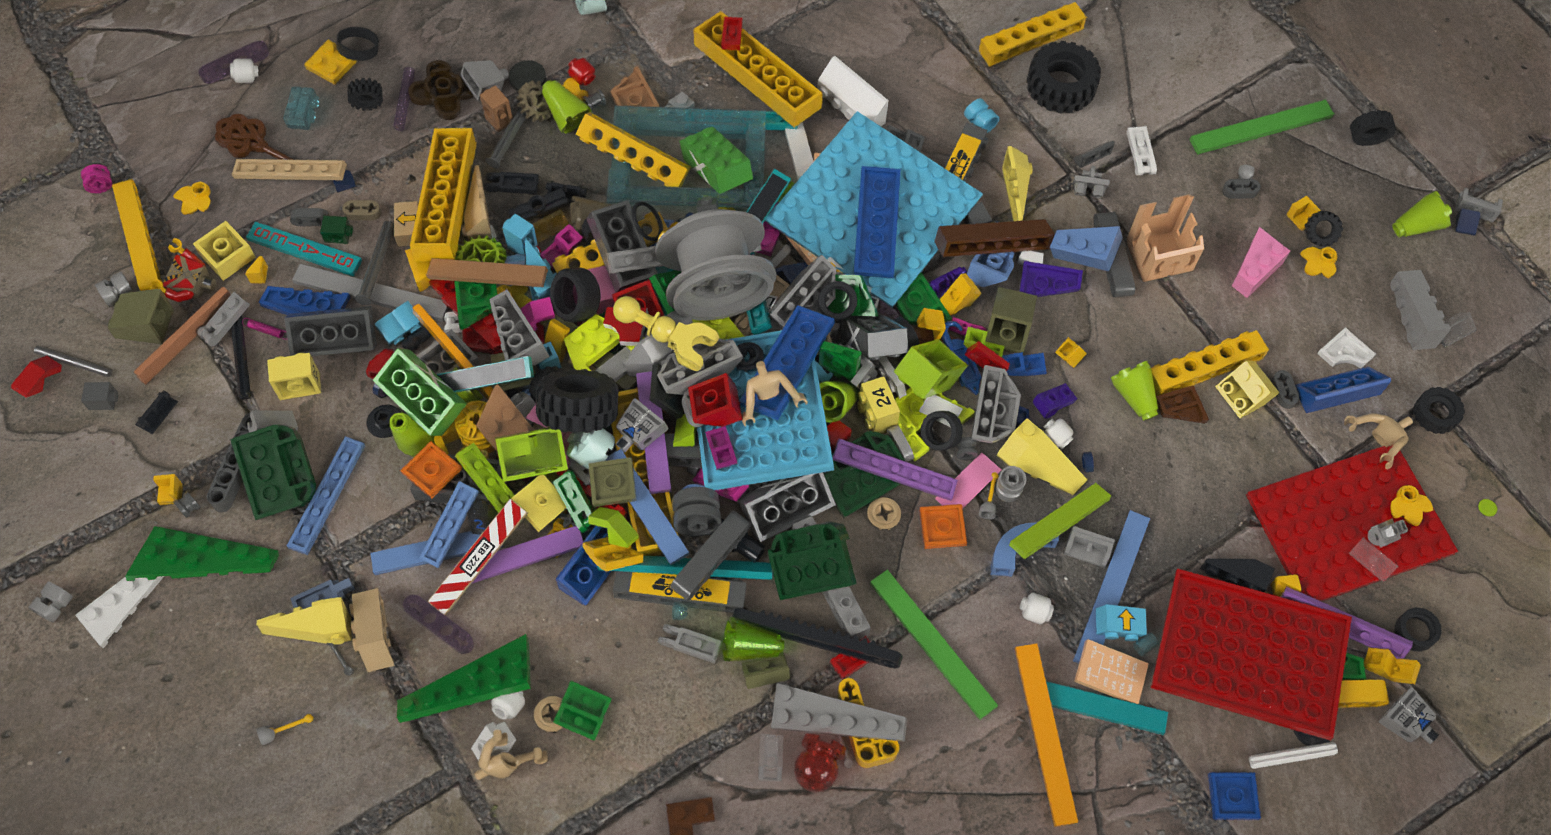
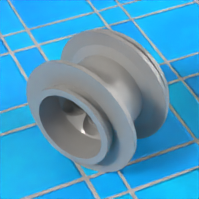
(716, 264)

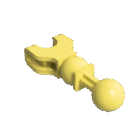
(664, 329)

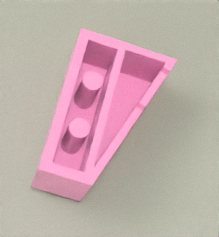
(1260, 262)

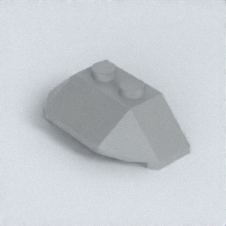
(805, 290)
(650, 352)
(716, 361)
(996, 406)

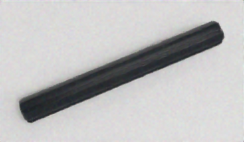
(240, 360)

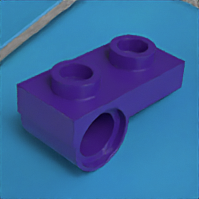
(1054, 399)

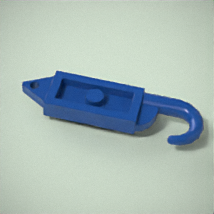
(971, 376)

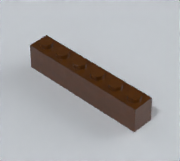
(994, 237)

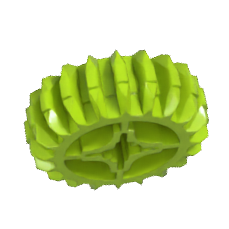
(487, 249)

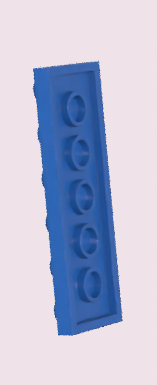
(877, 222)
(793, 356)

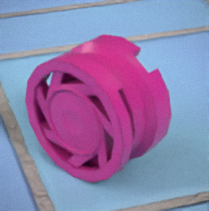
(95, 179)

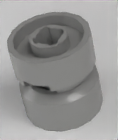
(112, 289)
(1010, 484)
(54, 594)

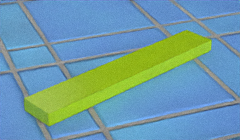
(1059, 520)

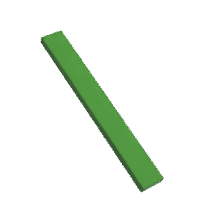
(1261, 127)
(934, 645)

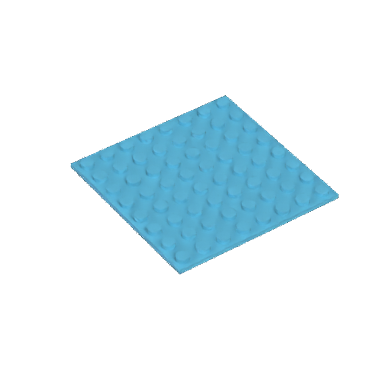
(824, 203)

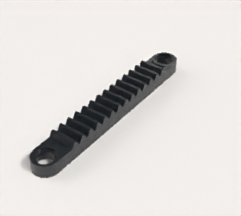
(821, 639)

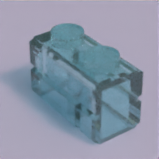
(301, 108)

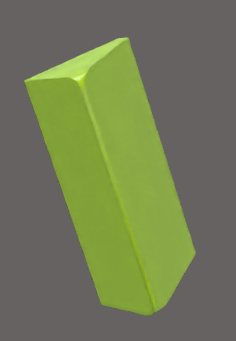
(684, 433)

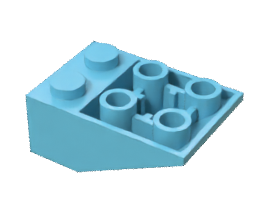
(533, 258)

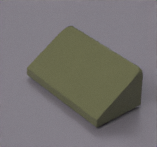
(765, 671)

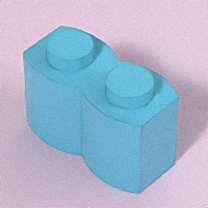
(397, 324)

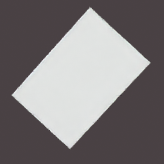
(937, 403)

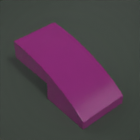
(721, 448)

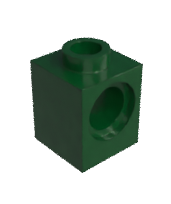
(336, 229)

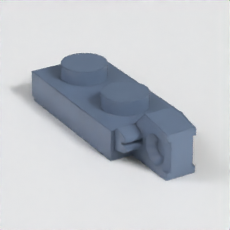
(326, 590)

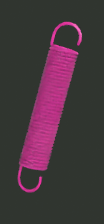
(273, 331)

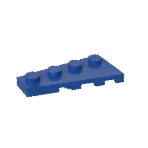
(292, 301)

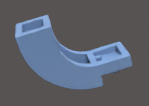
(1004, 556)

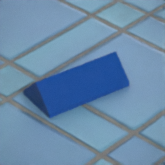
(1341, 388)
(580, 575)

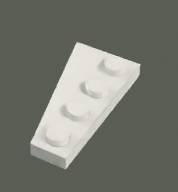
(114, 606)

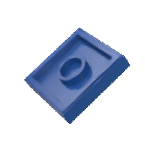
(1234, 796)

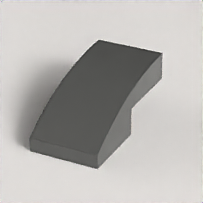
(910, 137)

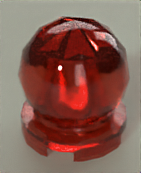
(817, 766)

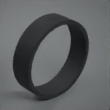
(355, 54)

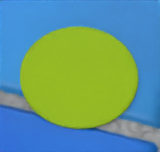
(1487, 507)

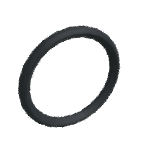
(636, 222)

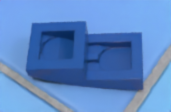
(1025, 365)

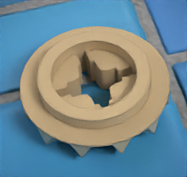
(888, 506)
(542, 710)

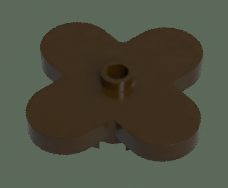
(440, 89)

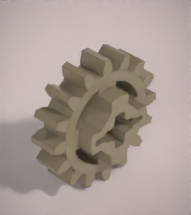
(533, 102)

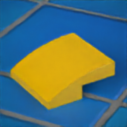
(611, 556)

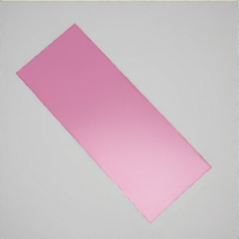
(971, 481)

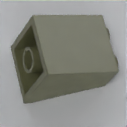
(141, 316)
(1011, 319)

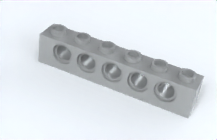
(843, 603)

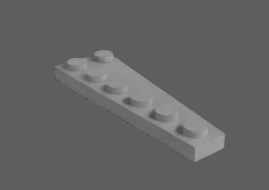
(821, 714)

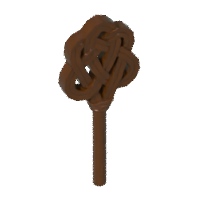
(243, 143)

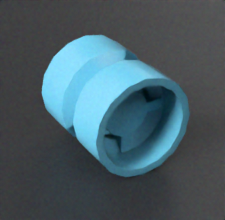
(980, 115)

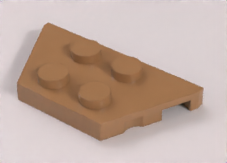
(634, 91)
(501, 418)

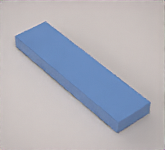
(449, 524)

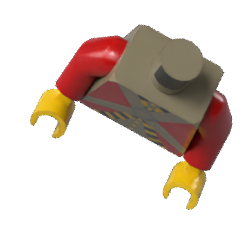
(185, 277)

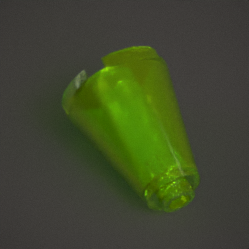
(749, 642)

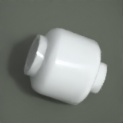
(243, 70)
(1059, 432)
(1036, 608)
(508, 705)

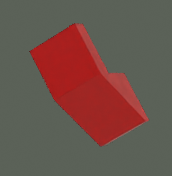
(33, 376)

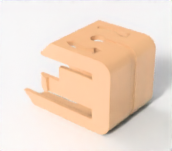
(1157, 243)

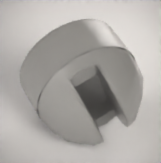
(1246, 172)

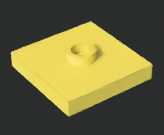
(540, 502)

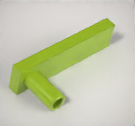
(484, 476)

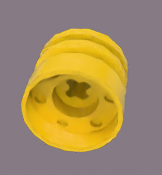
(466, 426)

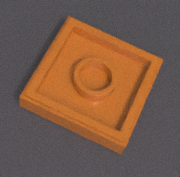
(431, 469)
(943, 526)

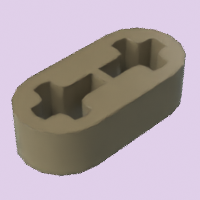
(361, 210)

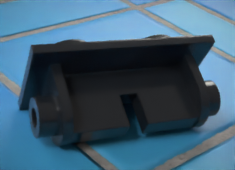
(569, 190)
(156, 412)

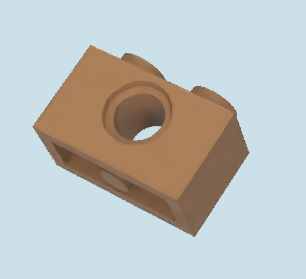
(496, 108)

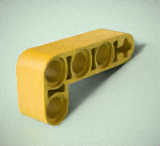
(866, 744)

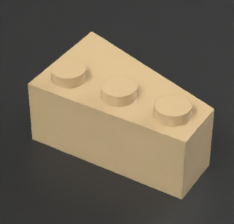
(370, 629)

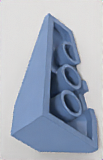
(991, 268)

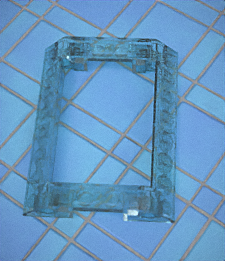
(682, 123)

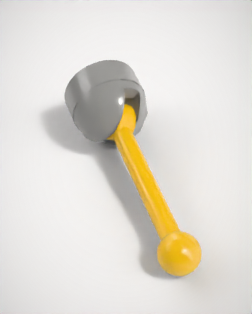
(988, 509)
(267, 733)

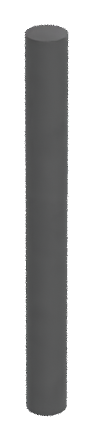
(73, 361)

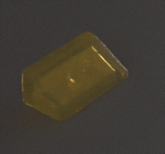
(550, 225)

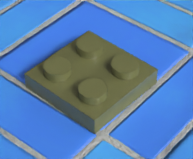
(612, 482)

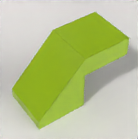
(974, 335)
(619, 530)

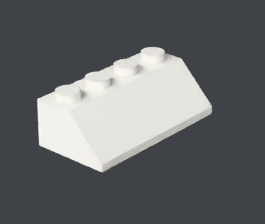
(851, 93)

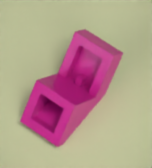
(563, 243)
(538, 311)

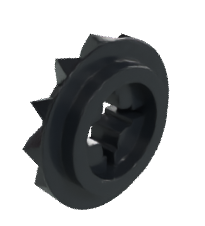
(756, 355)

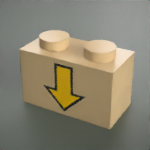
(404, 221)

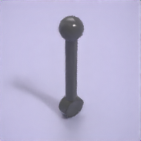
(347, 669)

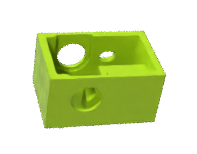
(930, 368)
(531, 453)

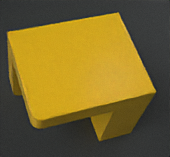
(1301, 211)
(932, 320)
(168, 488)

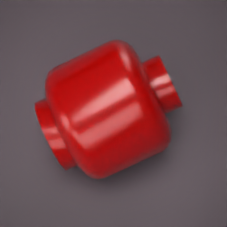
(581, 71)

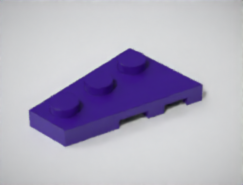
(1049, 279)

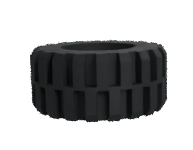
(1069, 59)
(576, 400)

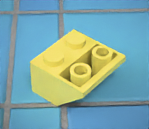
(1247, 389)

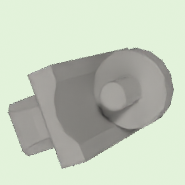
(1091, 181)
(1386, 532)

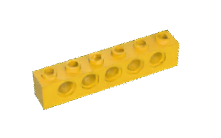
(1032, 34)
(592, 122)
(580, 253)
(1251, 343)

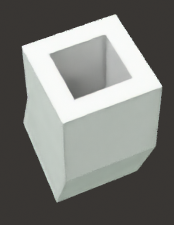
(1030, 256)

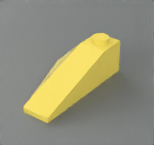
(1016, 175)
(1041, 458)
(322, 622)

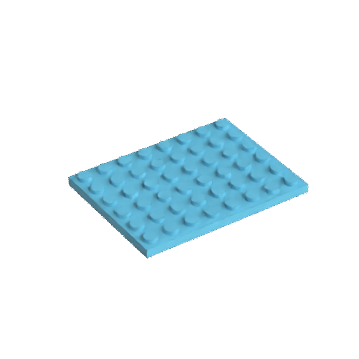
(772, 447)

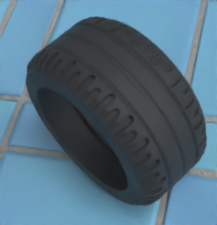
(587, 291)

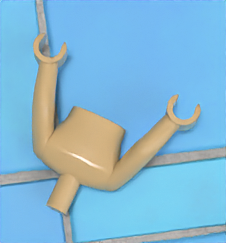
(767, 386)
(1386, 433)
(504, 763)

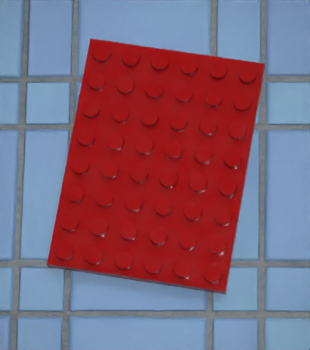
(1328, 510)
(1253, 654)

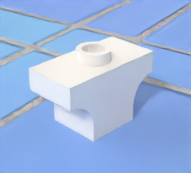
(487, 733)

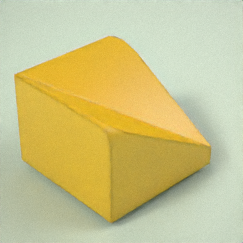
(257, 271)
(1071, 352)
(1281, 582)

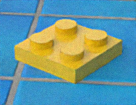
(329, 63)

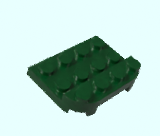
(274, 470)
(857, 488)
(811, 560)

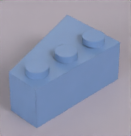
(1087, 246)

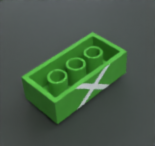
(716, 160)
(419, 392)

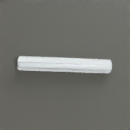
(1293, 755)

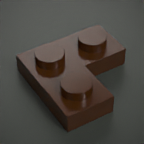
(688, 813)

